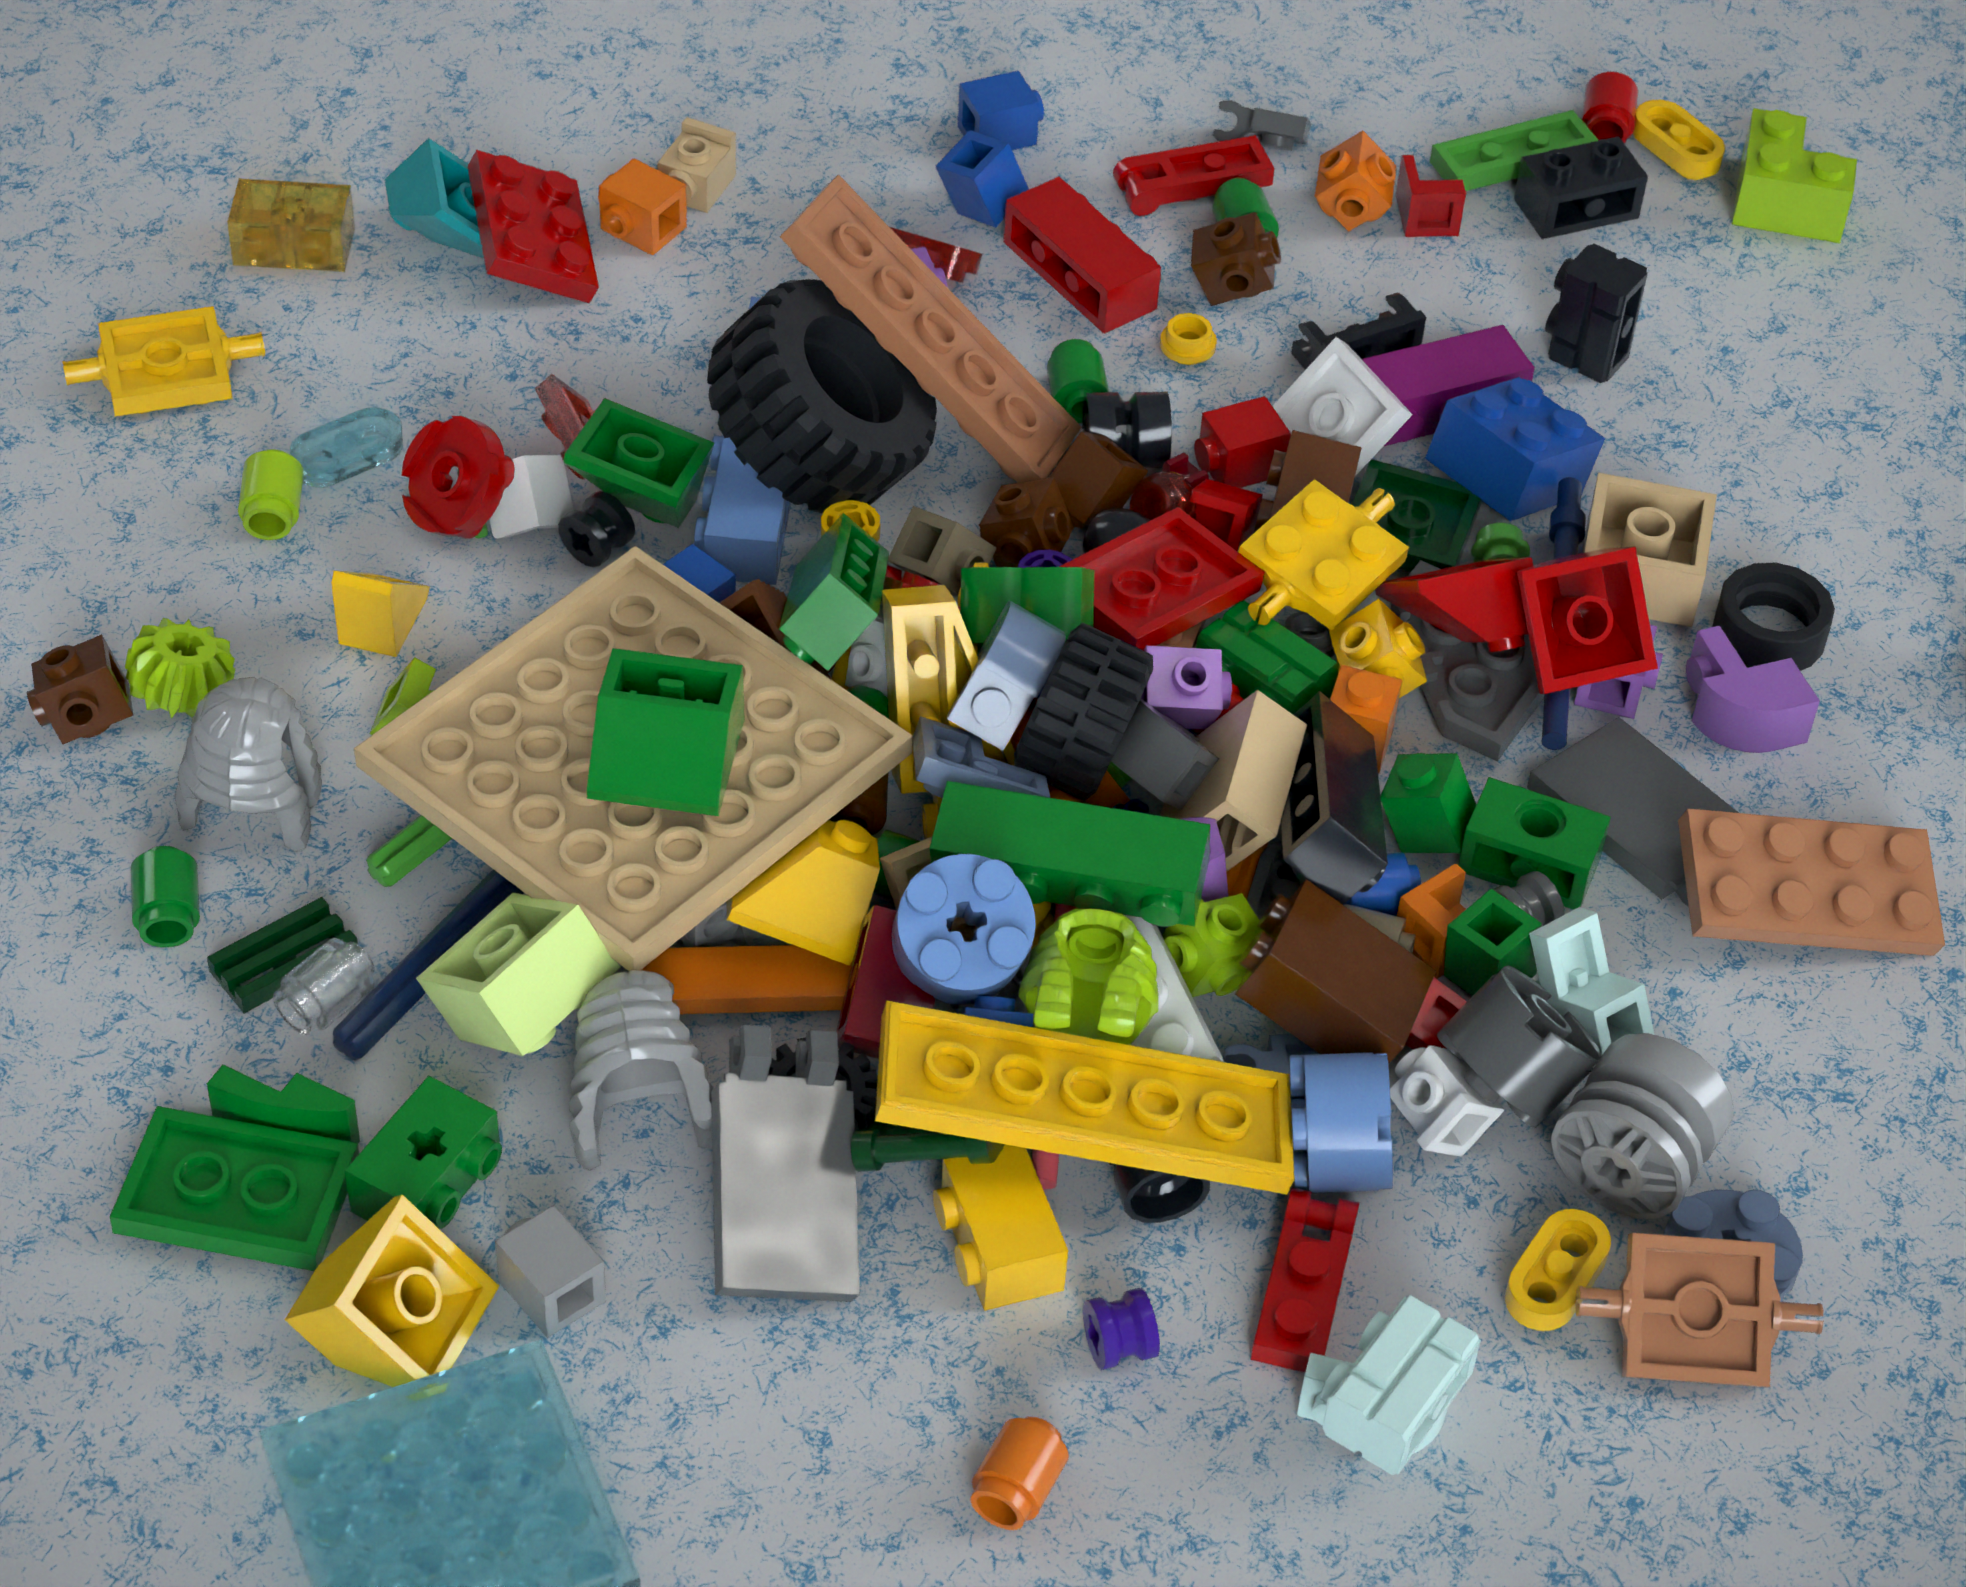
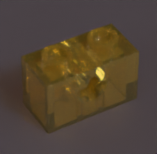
(291, 225)

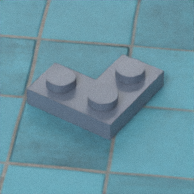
(958, 756)

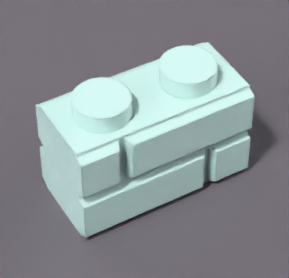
(1398, 1383)

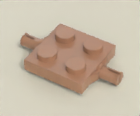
(1699, 1310)

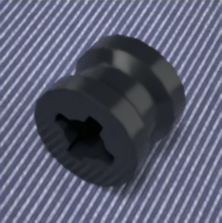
(596, 529)

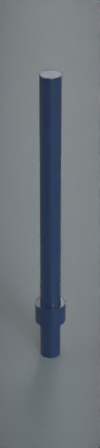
(1566, 532)

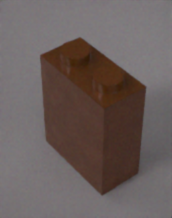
(1332, 976)

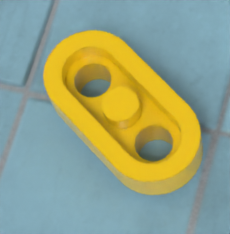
(1679, 139)
(1554, 1274)

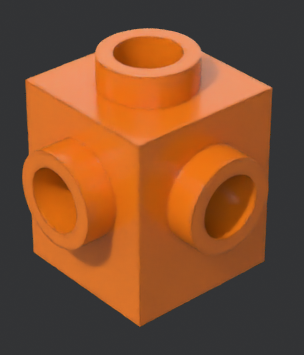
(1355, 181)

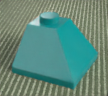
(435, 198)

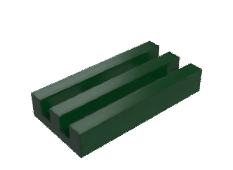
(274, 948)

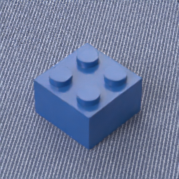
(1513, 446)

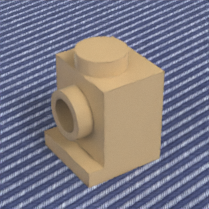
(702, 160)

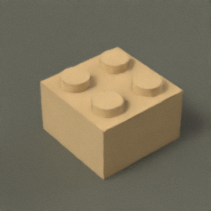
(1670, 537)

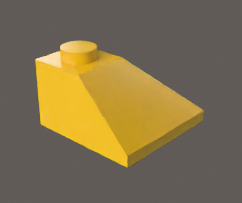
(814, 892)
(393, 1299)

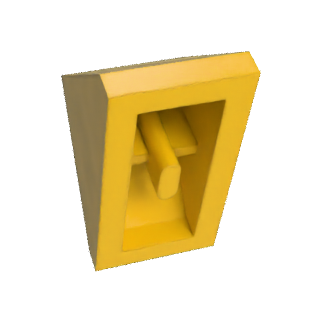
(375, 610)

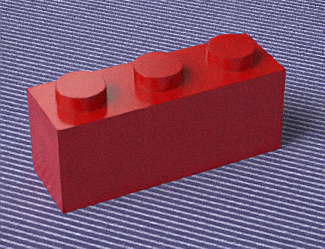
(1082, 254)

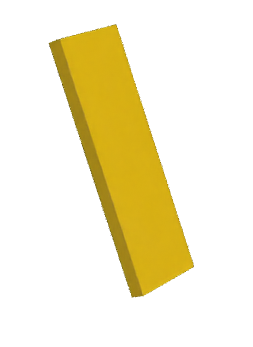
(1084, 1097)

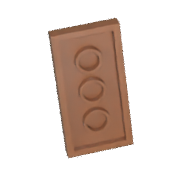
(1810, 882)

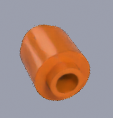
(1018, 1472)

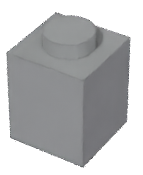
(550, 1270)

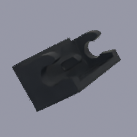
(1370, 339)

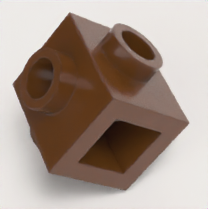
(1234, 258)
(1026, 520)
(79, 690)

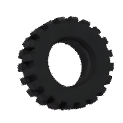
(817, 399)

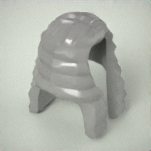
(237, 760)
(632, 1050)

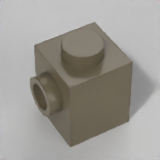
(938, 549)

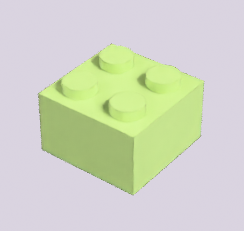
(518, 974)

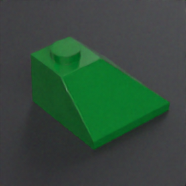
(641, 461)

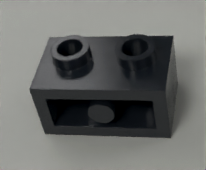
(1580, 187)

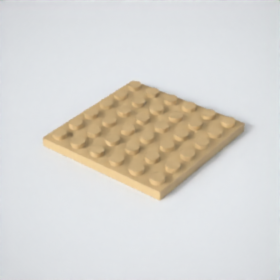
(509, 746)

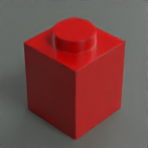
(1240, 442)

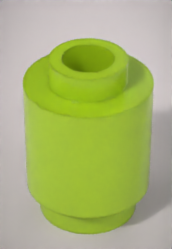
(270, 494)

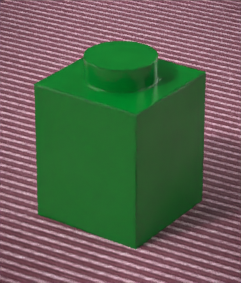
(1428, 802)
(1488, 938)

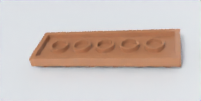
(931, 332)

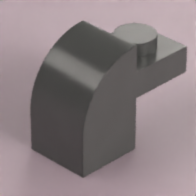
(1163, 756)

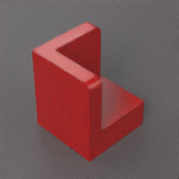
(1428, 206)
(1226, 510)

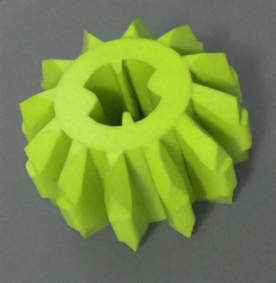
(177, 665)

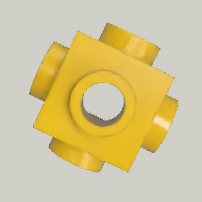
(1381, 644)

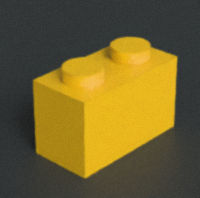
(1002, 1228)

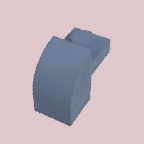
(1007, 675)

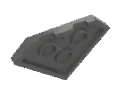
(1475, 693)

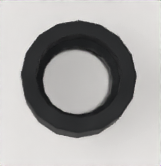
(1780, 588)

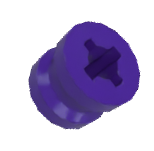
(1121, 1328)

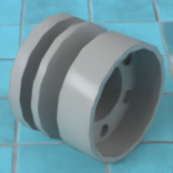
(1642, 1125)

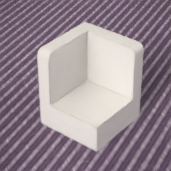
(534, 498)

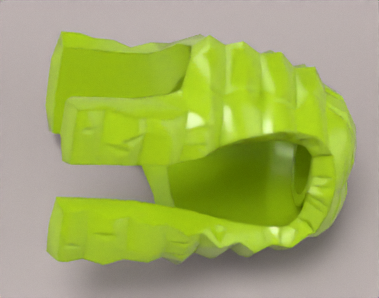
(1091, 977)

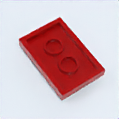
(532, 226)
(1165, 579)

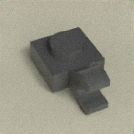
(1276, 128)

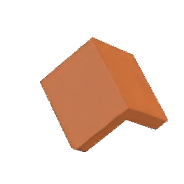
(1429, 912)

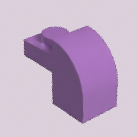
(1751, 706)

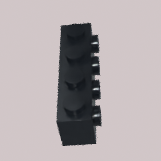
(1334, 805)

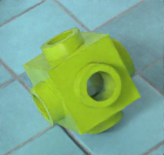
(1212, 949)

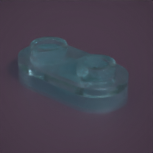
(348, 446)

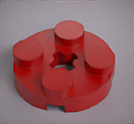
(480, 482)

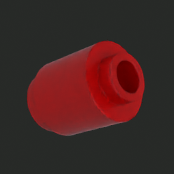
(1610, 105)

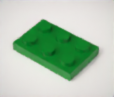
(234, 1188)

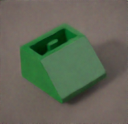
(666, 731)

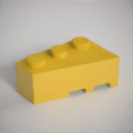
(926, 666)

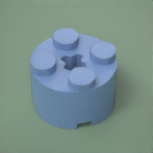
(985, 896)
(1341, 1122)

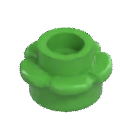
(1499, 542)

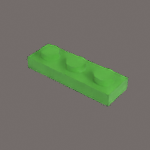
(1497, 153)

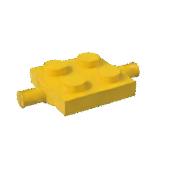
(164, 360)
(1323, 555)

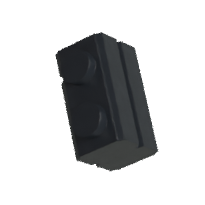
(1595, 312)

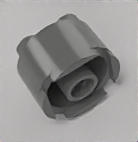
(1519, 1046)

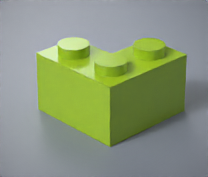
(1788, 186)

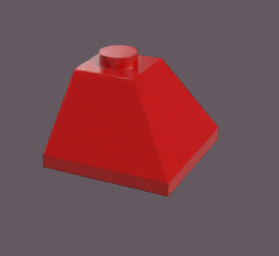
(1467, 601)
(1587, 618)

